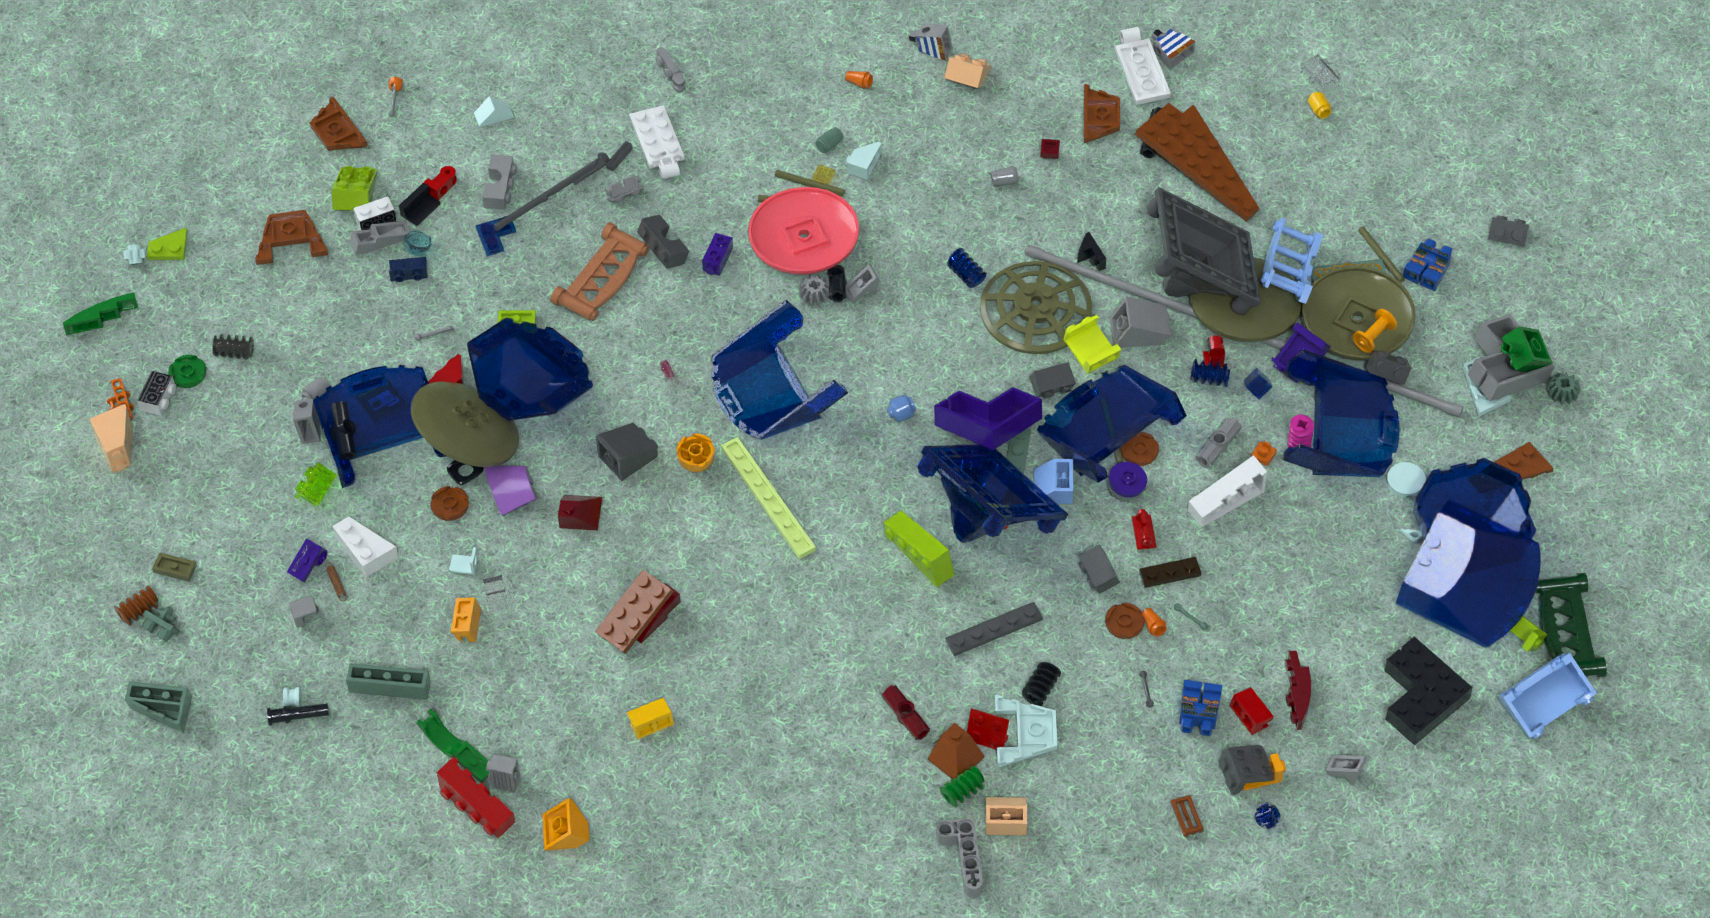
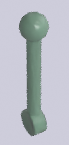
(1177, 607)

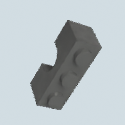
(654, 232)

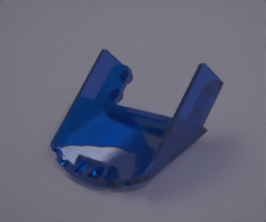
(759, 384)
(378, 407)
(1105, 416)
(1352, 419)

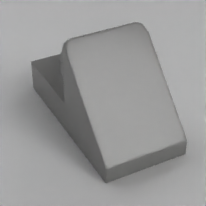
(862, 283)
(1346, 766)

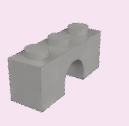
(497, 194)

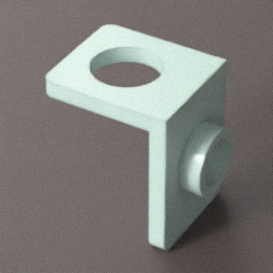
(464, 564)

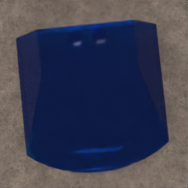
(1472, 575)

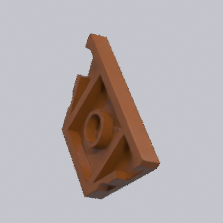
(1100, 114)
(336, 128)

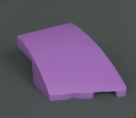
(510, 487)

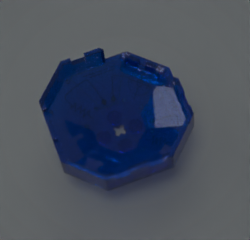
(1480, 487)

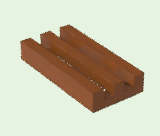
(1191, 830)

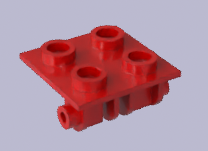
(988, 729)

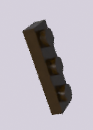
(1170, 572)

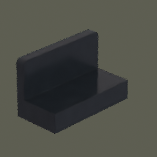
(418, 205)

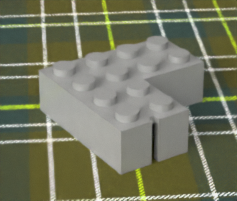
(1495, 370)

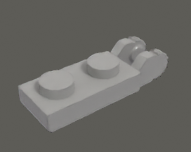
(670, 69)

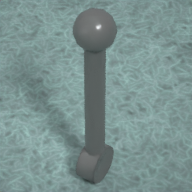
(1149, 703)

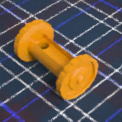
(1384, 320)

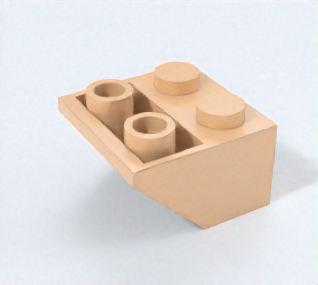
(967, 71)
(1006, 816)

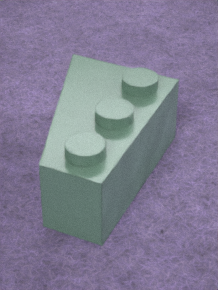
(160, 702)

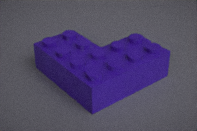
(991, 421)

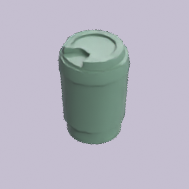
(829, 140)

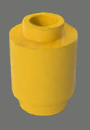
(1319, 105)

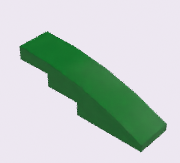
(94, 316)

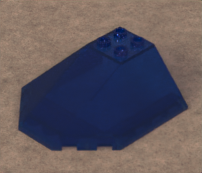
(527, 370)

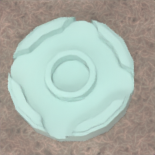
(1405, 479)

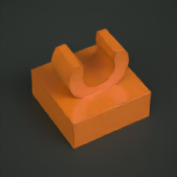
(1264, 453)

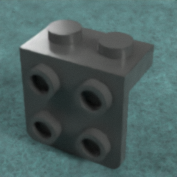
(1244, 766)

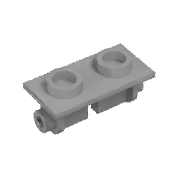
(631, 187)

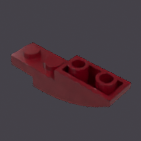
(1299, 689)

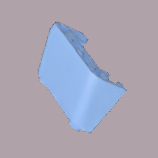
(1547, 694)

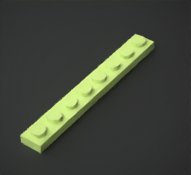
(768, 498)

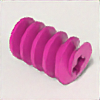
(1300, 431)

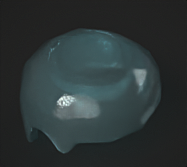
(417, 243)

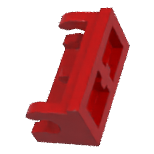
(1251, 710)

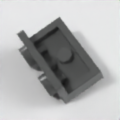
(1508, 231)

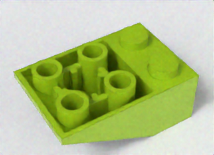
(353, 187)

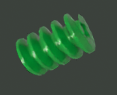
(962, 785)

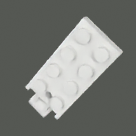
(1141, 67)
(658, 140)

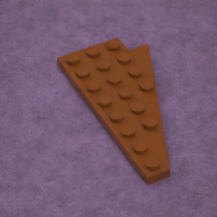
(1195, 151)

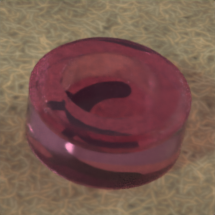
(666, 369)

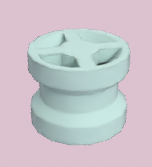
(292, 696)

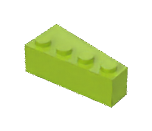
(920, 547)

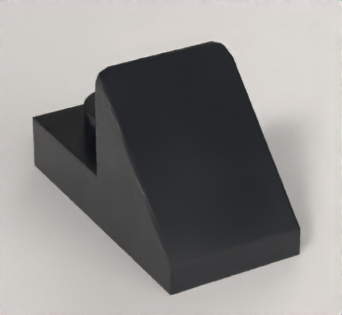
(1090, 250)

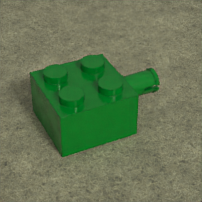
(1526, 349)

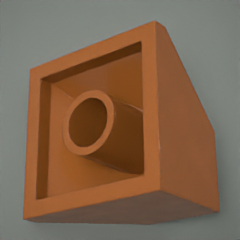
(955, 752)

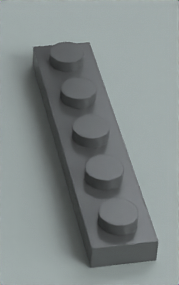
(994, 629)

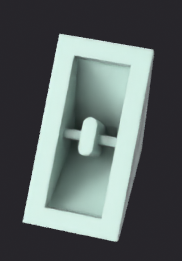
(493, 111)

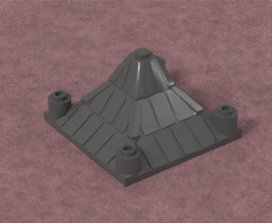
(1203, 253)

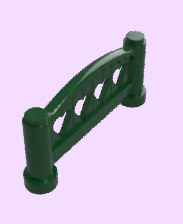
(1569, 590)

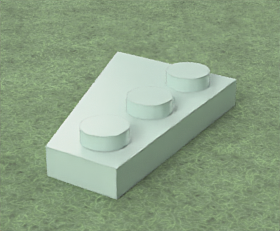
(1481, 402)

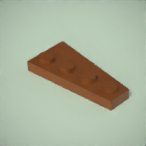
(1526, 462)

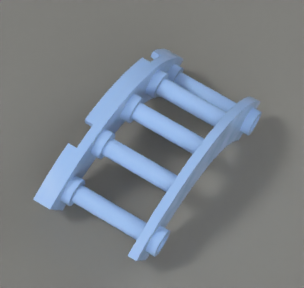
(1302, 287)

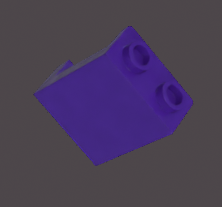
(1300, 340)

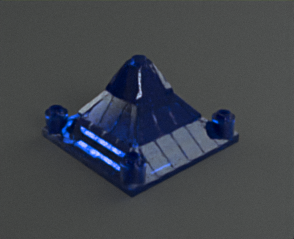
(987, 491)

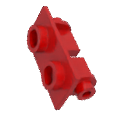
(1143, 530)

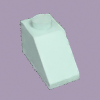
(863, 160)

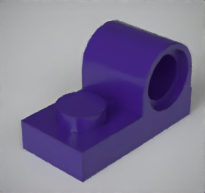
(306, 558)

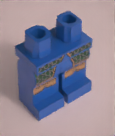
(1428, 264)
(1196, 713)

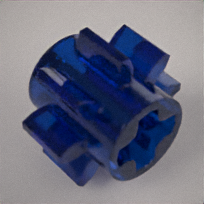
(1267, 815)

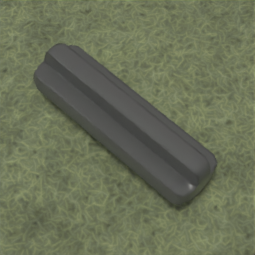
(619, 155)

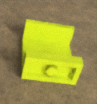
(1090, 344)

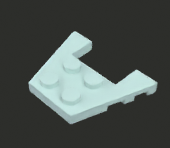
(1034, 730)

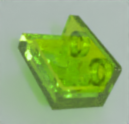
(315, 484)

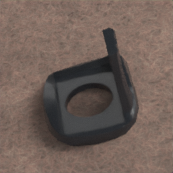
(453, 468)

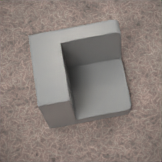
(302, 608)

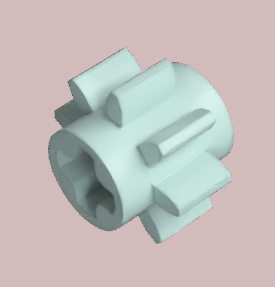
(135, 253)

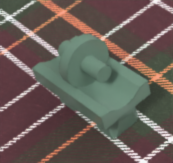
(166, 630)

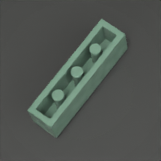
(388, 681)

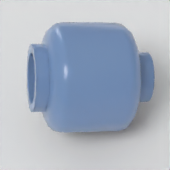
(901, 408)

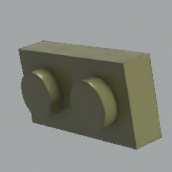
(174, 567)

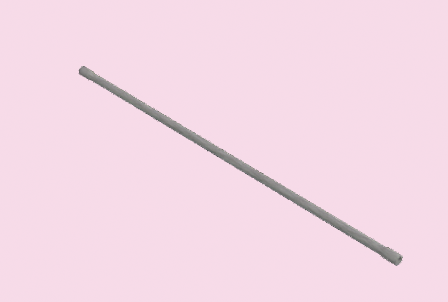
(1040, 254)

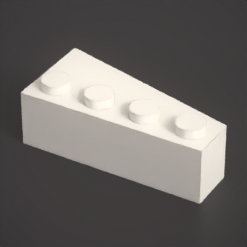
(1229, 492)

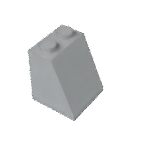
(1140, 323)

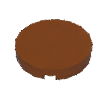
(1144, 452)
(449, 503)
(1128, 625)

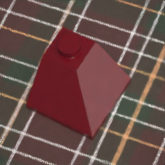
(579, 512)

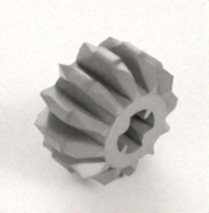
(814, 290)

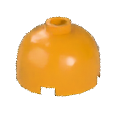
(695, 452)

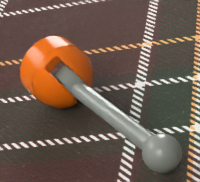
(395, 84)

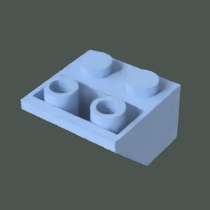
(1056, 480)

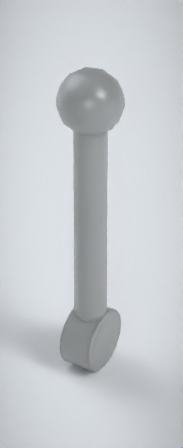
(419, 336)

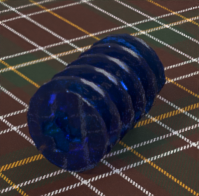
(965, 268)
(1210, 372)

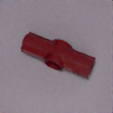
(900, 704)

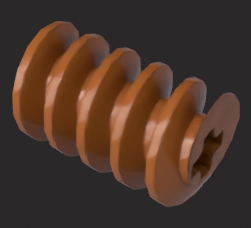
(137, 605)

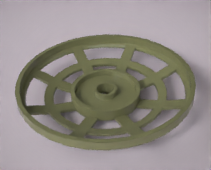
(1031, 312)

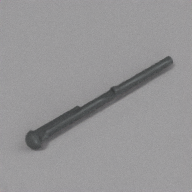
(574, 178)

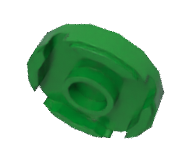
(184, 375)

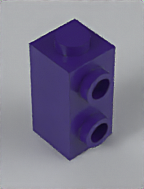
(717, 254)

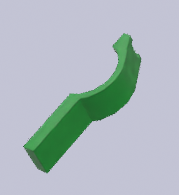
(453, 747)

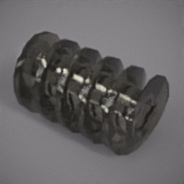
(233, 347)

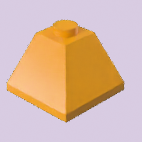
(564, 827)

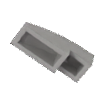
(378, 236)

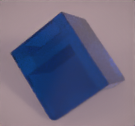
(1258, 383)

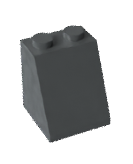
(626, 449)

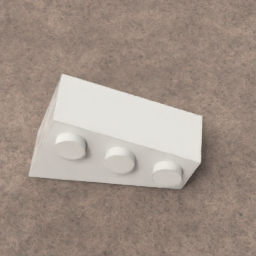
(364, 547)

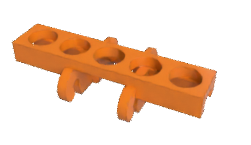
(118, 396)

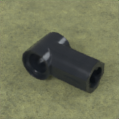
(837, 283)

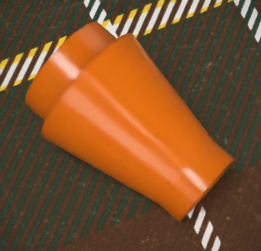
(860, 78)
(1155, 624)

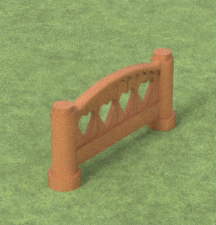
(616, 241)

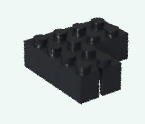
(1432, 690)

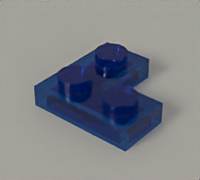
(491, 238)

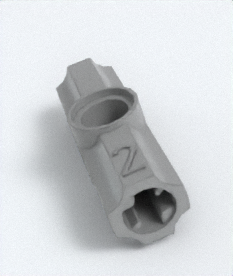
(1224, 435)

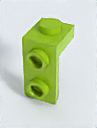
(1530, 634)

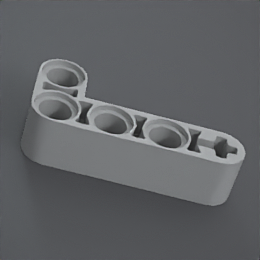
(967, 858)

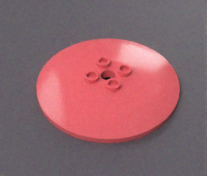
(798, 211)

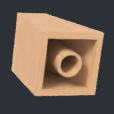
(114, 436)

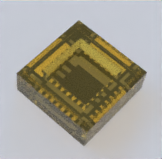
(823, 174)

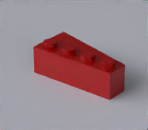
(474, 799)

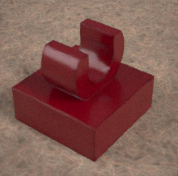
(1050, 148)

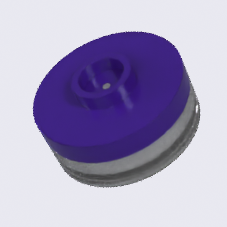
(1126, 481)

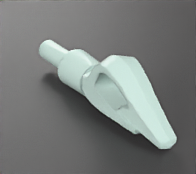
(1408, 532)

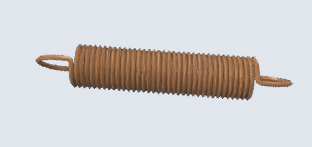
(335, 581)

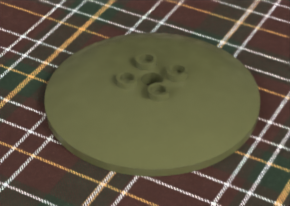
(1352, 293)
(1268, 320)
(478, 441)

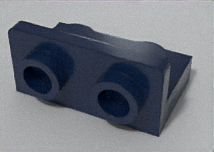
(408, 269)

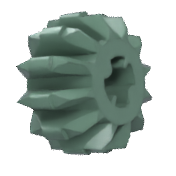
(1563, 388)

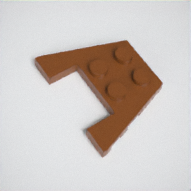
(289, 229)

